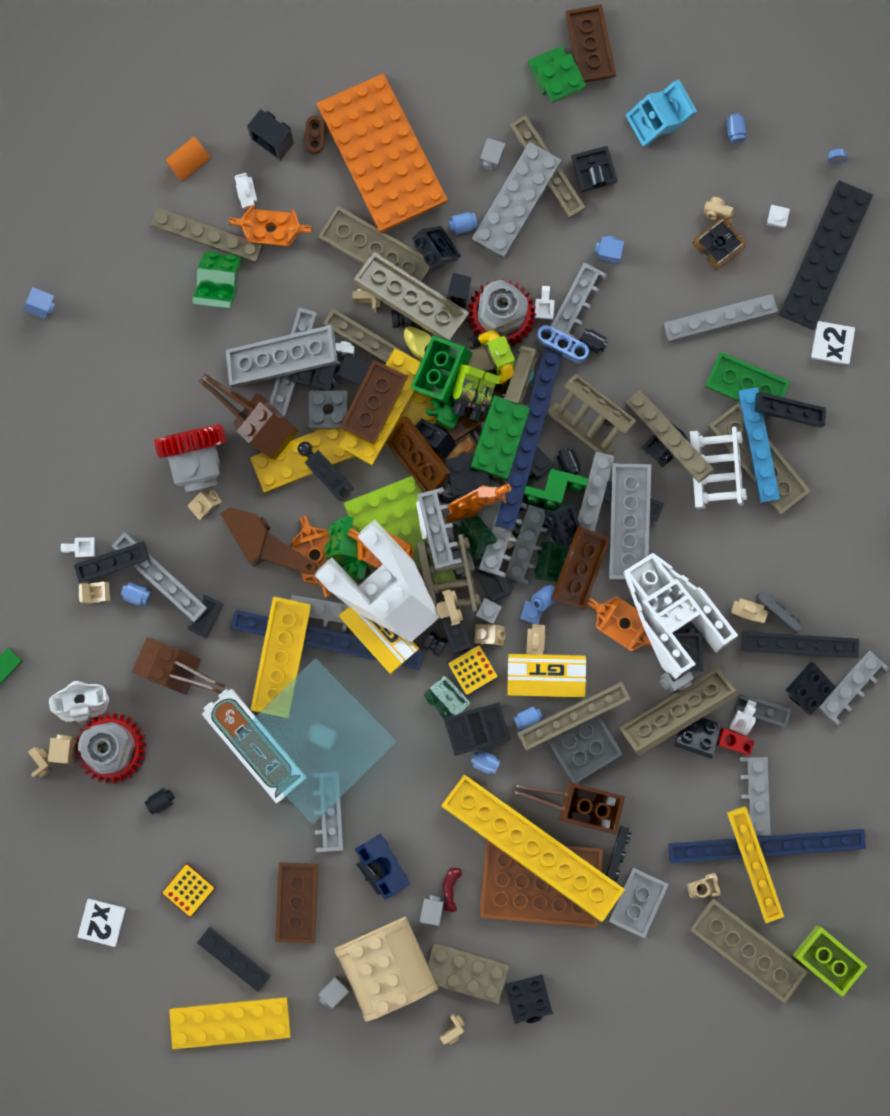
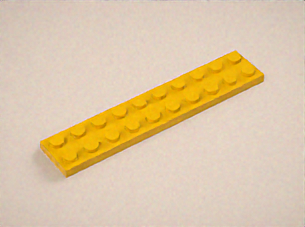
(290, 464)
(533, 848)

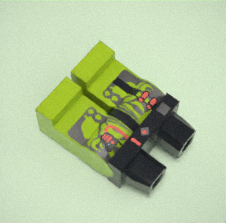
(474, 391)

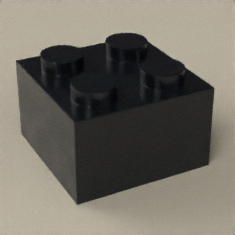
(270, 134)

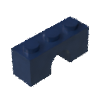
(393, 877)

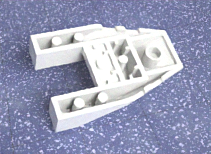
(391, 594)
(667, 604)

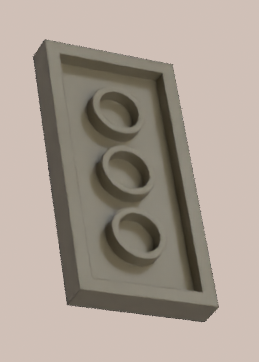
(467, 973)

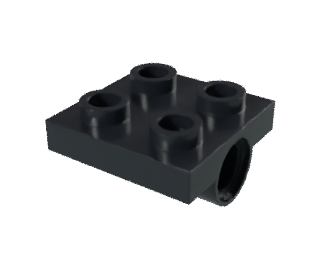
(594, 169)
(810, 688)
(699, 737)
(528, 999)

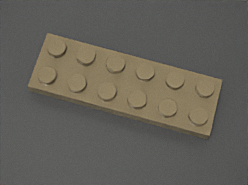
(361, 240)
(410, 297)
(789, 484)
(678, 711)
(748, 950)

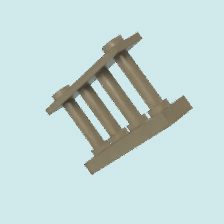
(601, 404)
(429, 570)

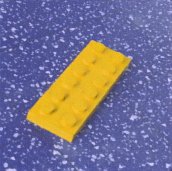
(369, 452)
(281, 649)
(230, 1023)

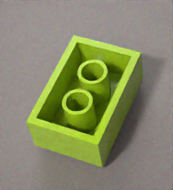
(829, 960)

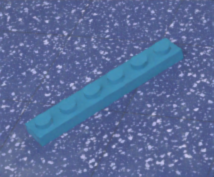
(758, 447)

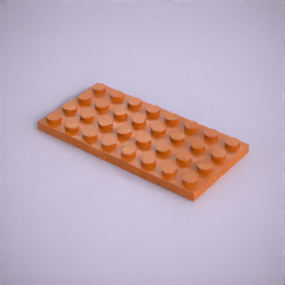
(382, 153)

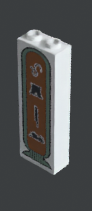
(228, 718)

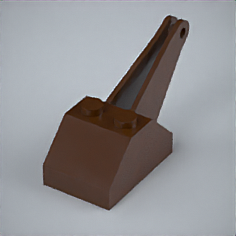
(258, 422)
(259, 545)
(170, 667)
(584, 806)

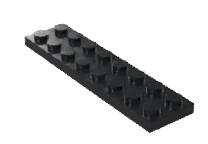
(825, 255)

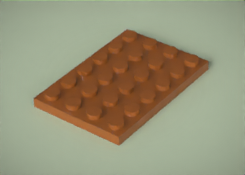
(520, 895)

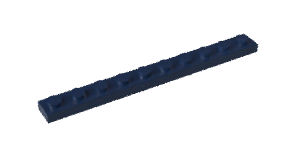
(529, 439)
(318, 638)
(769, 845)

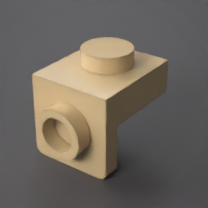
(363, 296)
(204, 503)
(94, 592)
(489, 634)
(40, 757)
(452, 1034)

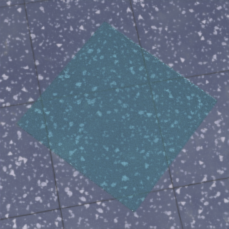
(314, 741)

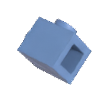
(609, 249)
(39, 303)

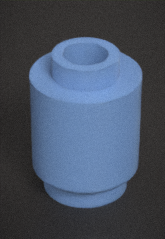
(736, 128)
(463, 223)
(135, 594)
(542, 599)
(527, 718)
(485, 762)

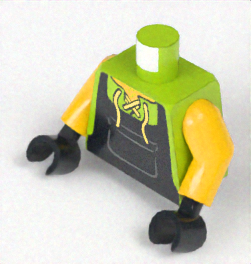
(498, 353)

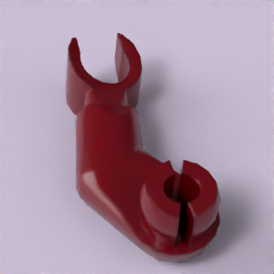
(449, 881)

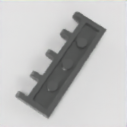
(526, 544)

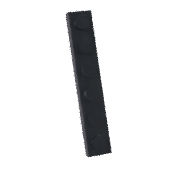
(800, 644)

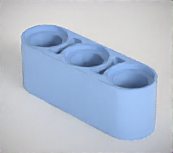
(557, 336)

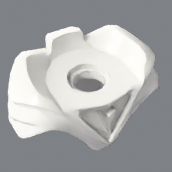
(64, 703)

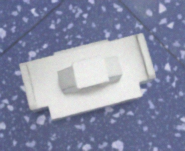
(245, 190)

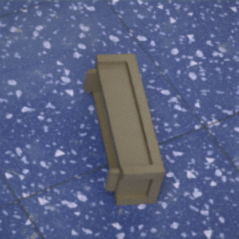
(522, 375)

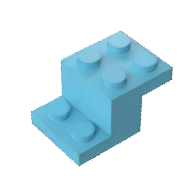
(661, 113)

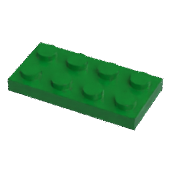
(733, 375)
(499, 437)

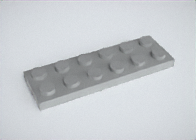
(516, 200)
(281, 356)
(629, 517)

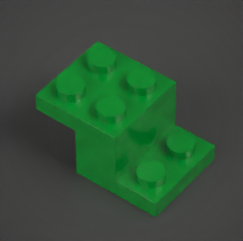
(557, 74)
(217, 280)
(555, 489)
(344, 548)

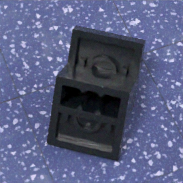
(476, 729)

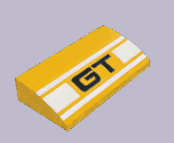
(383, 644)
(546, 675)

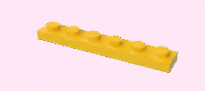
(755, 864)

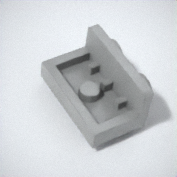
(681, 683)

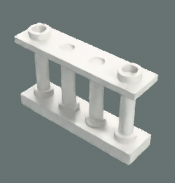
(702, 497)

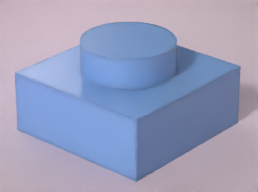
(530, 614)

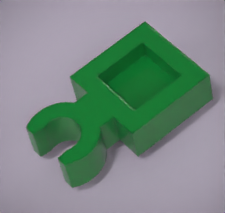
(444, 415)

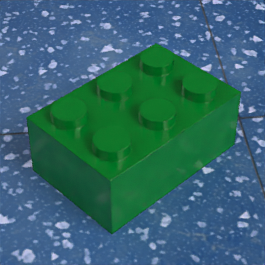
(440, 369)

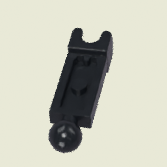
(324, 470)

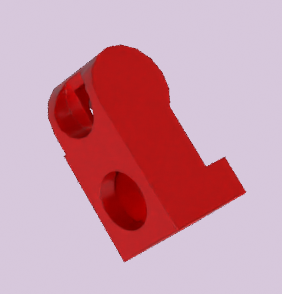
(735, 742)

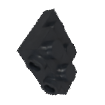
(435, 247)
(317, 378)
(463, 478)
(693, 645)

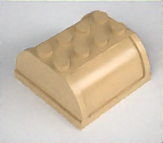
(386, 969)

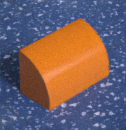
(188, 159)

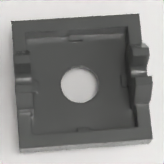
(317, 418)

